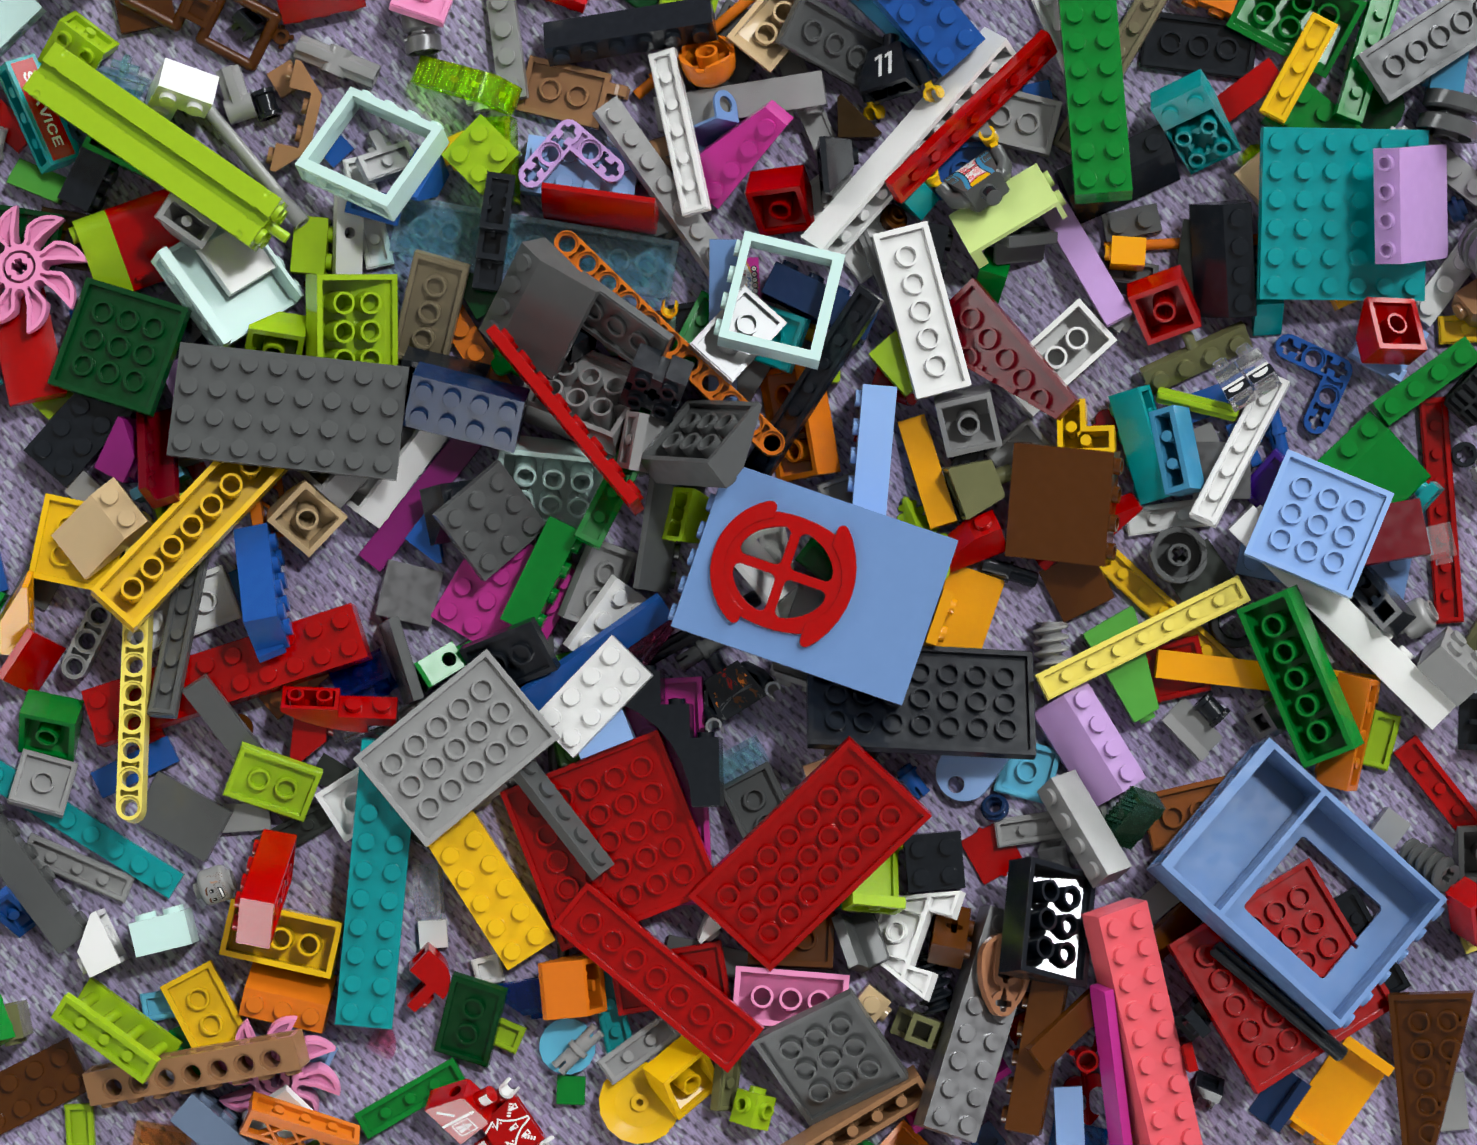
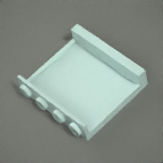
(217, 316)

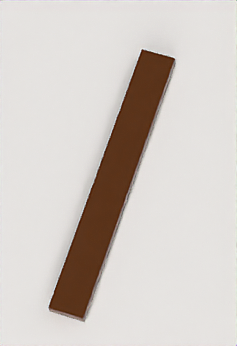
(1079, 1015)

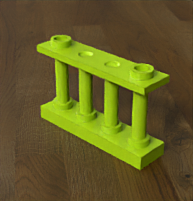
(115, 1029)

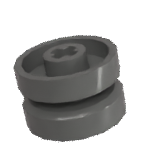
(1449, 115)

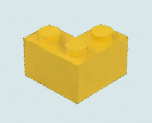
(1075, 432)

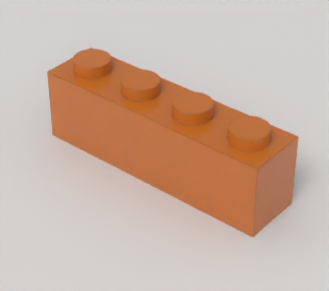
(1345, 769)

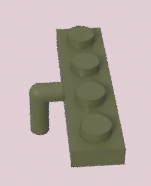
(1195, 357)

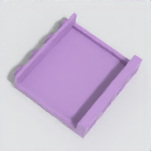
(1410, 204)

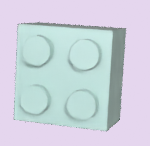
(163, 932)

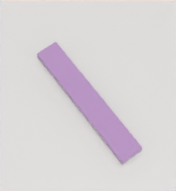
(1087, 265)

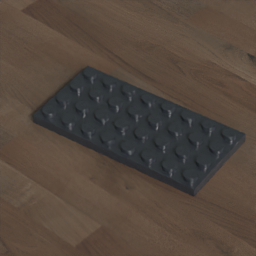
(954, 706)

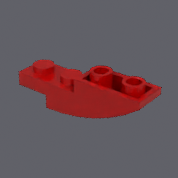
(335, 711)

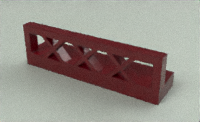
(156, 472)

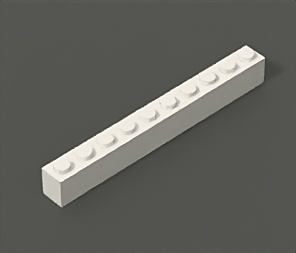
(867, 192)
(1361, 636)

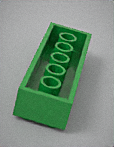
(1300, 676)

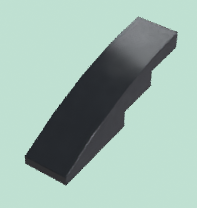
(493, 231)

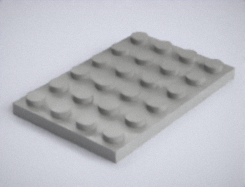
(456, 748)

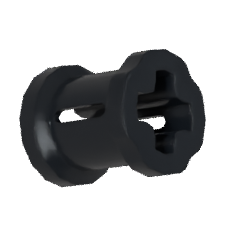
(266, 103)
(1211, 709)

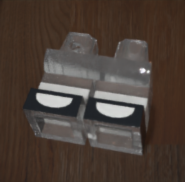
(1250, 366)

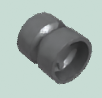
(421, 37)

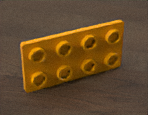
(964, 610)

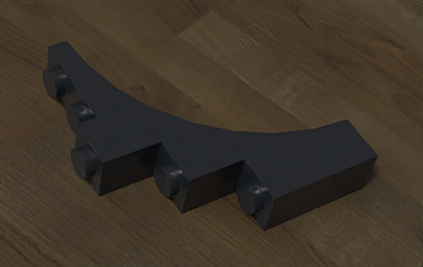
(699, 756)

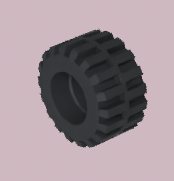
(1463, 398)

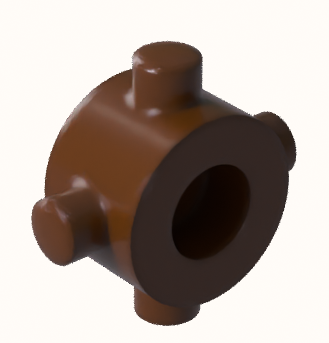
(282, 37)

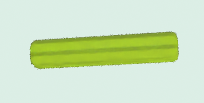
(1196, 403)

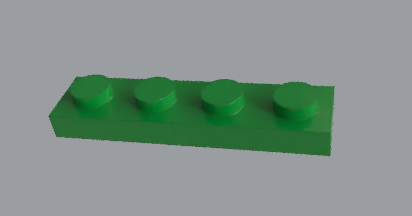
(407, 1098)

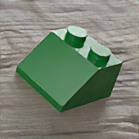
(50, 724)

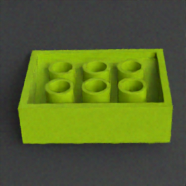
(352, 317)

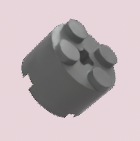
(1193, 555)

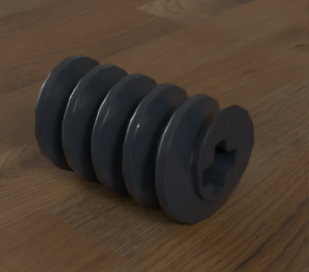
(938, 999)

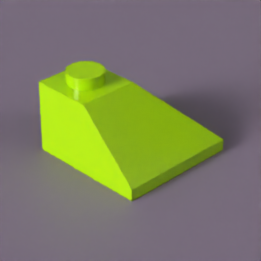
(278, 333)

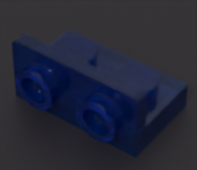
(366, 679)

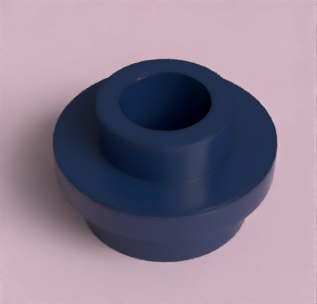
(1457, 209)
(994, 800)

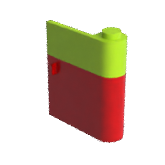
(124, 241)

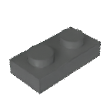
(1131, 222)

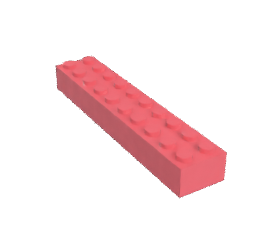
(1153, 1064)

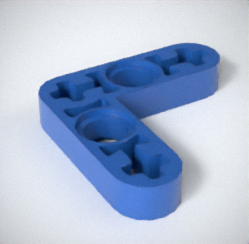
(1327, 379)

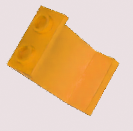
(1339, 1093)

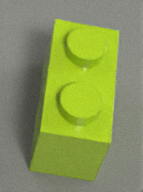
(311, 247)

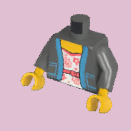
(977, 182)

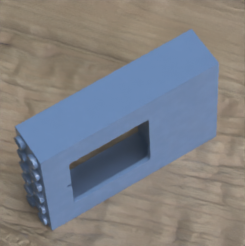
(1245, 835)

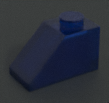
(525, 997)

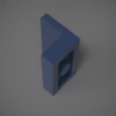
(1279, 1101)

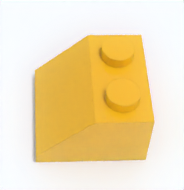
(680, 1076)

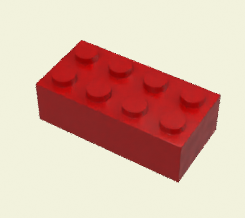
(264, 888)

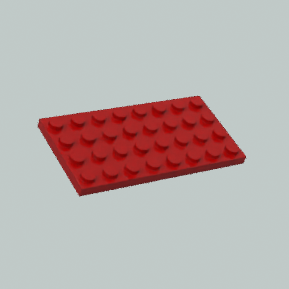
(809, 854)

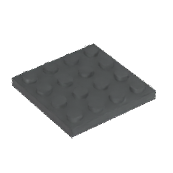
(830, 1057)

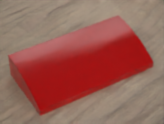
(599, 208)
(28, 360)

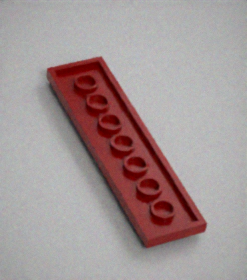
(561, 412)
(657, 977)

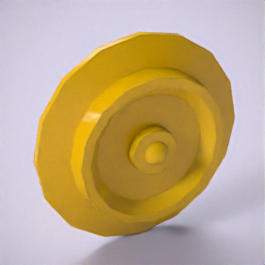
(634, 1109)

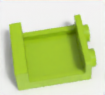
(879, 891)

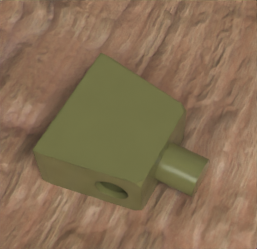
(976, 485)

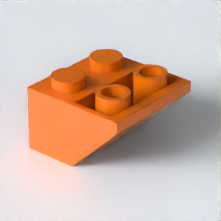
(571, 987)

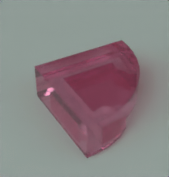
(383, 1040)

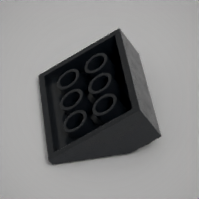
(1044, 923)

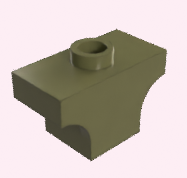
(917, 1027)

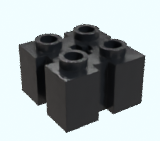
(656, 383)

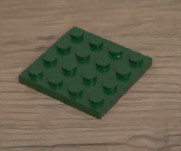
(119, 346)

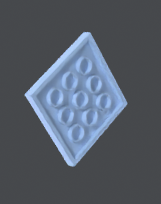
(1318, 524)

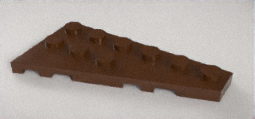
(1426, 1051)

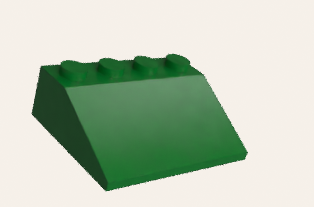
(1281, 22)
(1377, 457)

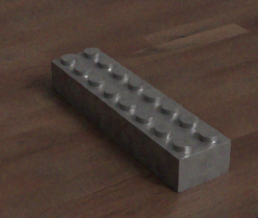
(967, 1048)

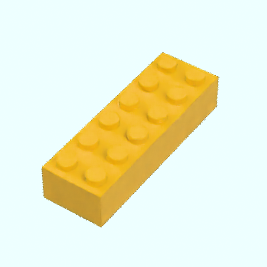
(492, 891)

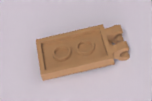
(568, 92)

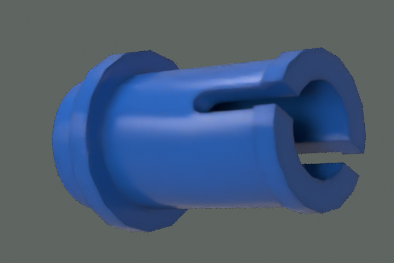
(912, 780)

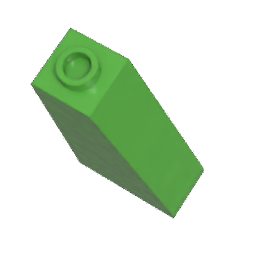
(1131, 679)

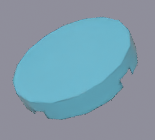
(556, 1040)

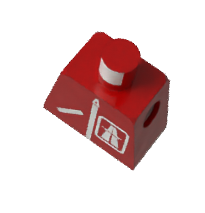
(461, 1108)

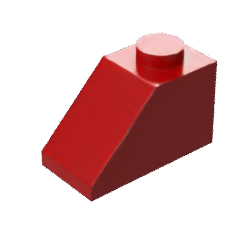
(307, 739)

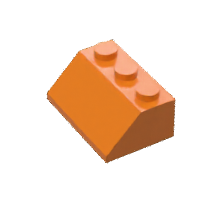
(282, 992)

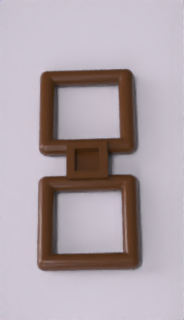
(205, 15)

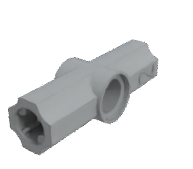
(337, 61)

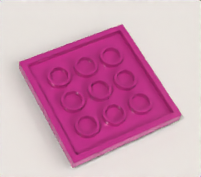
(476, 605)

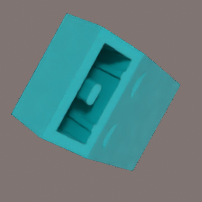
(1194, 121)

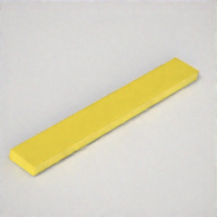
(1142, 638)

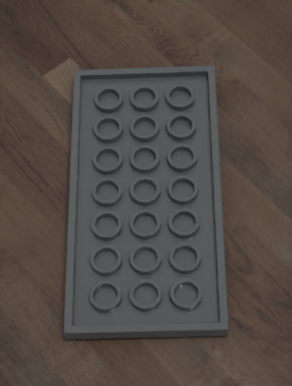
(288, 411)

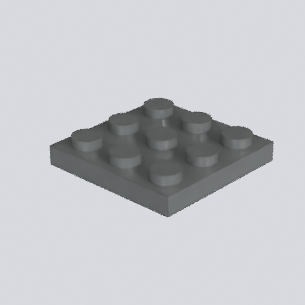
(490, 520)

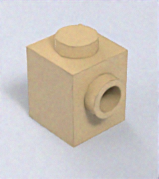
(875, 1002)

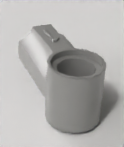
(237, 101)

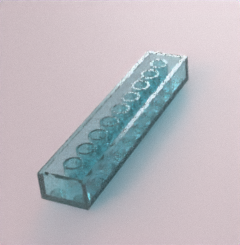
(453, 232)

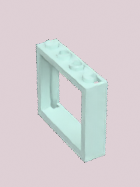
(393, 202)
(768, 348)

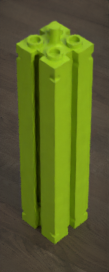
(158, 148)

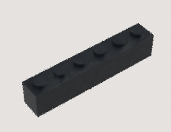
(629, 31)

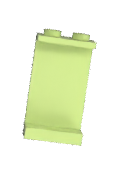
(1027, 199)

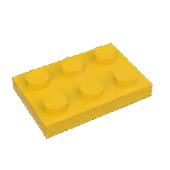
(203, 1006)

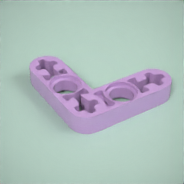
(574, 146)

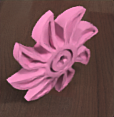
(38, 266)
(312, 1075)

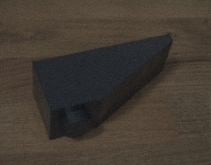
(1382, 602)

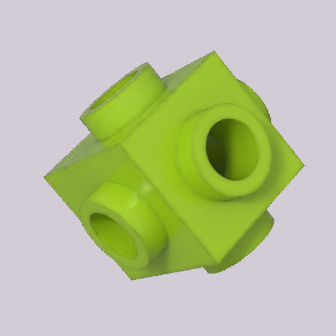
(753, 1108)

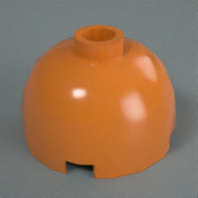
(708, 62)

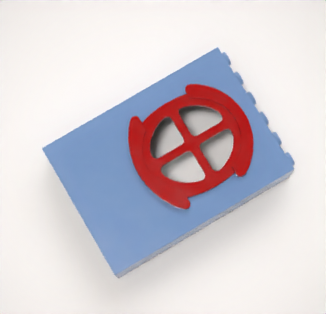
(873, 605)

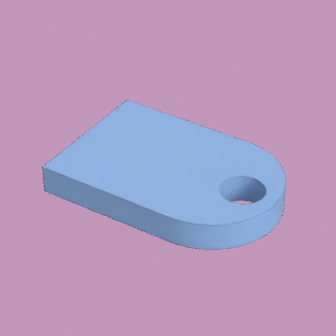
(976, 773)

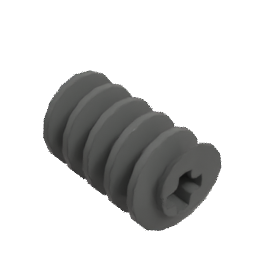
(1432, 865)

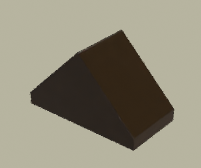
(853, 124)

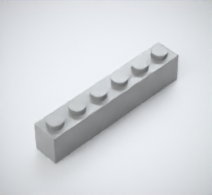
(791, 92)

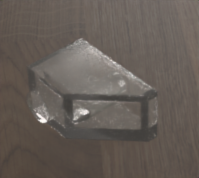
(1441, 544)

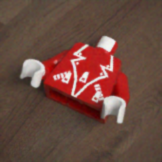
(511, 1121)

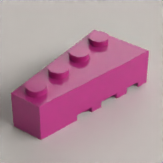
(739, 149)

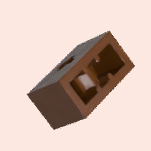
(949, 939)

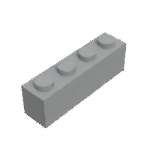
(1084, 828)

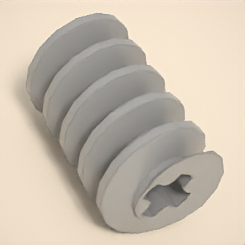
(1051, 644)

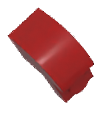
(434, 974)

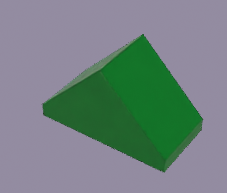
(993, 276)

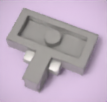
(383, 158)

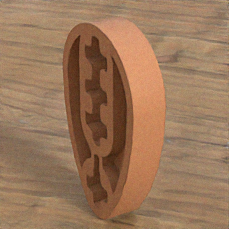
(991, 985)

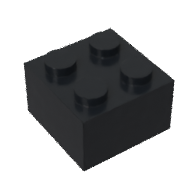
(934, 861)

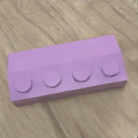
(1089, 743)

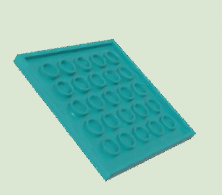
(1320, 216)

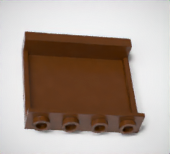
(1063, 504)

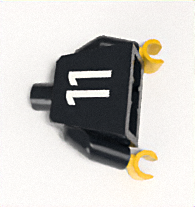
(892, 73)

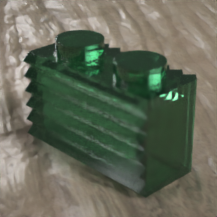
(1134, 815)

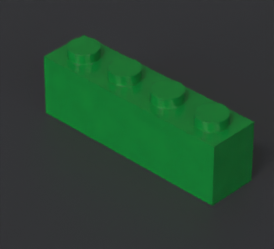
(1424, 382)
(543, 573)

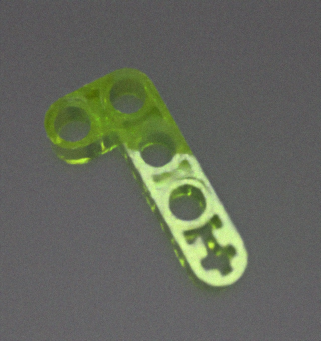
(467, 84)

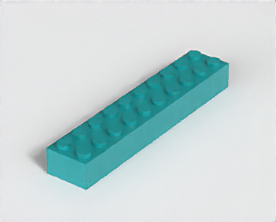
(373, 910)

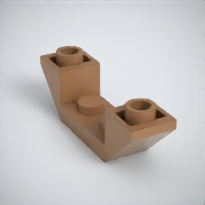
(300, 80)

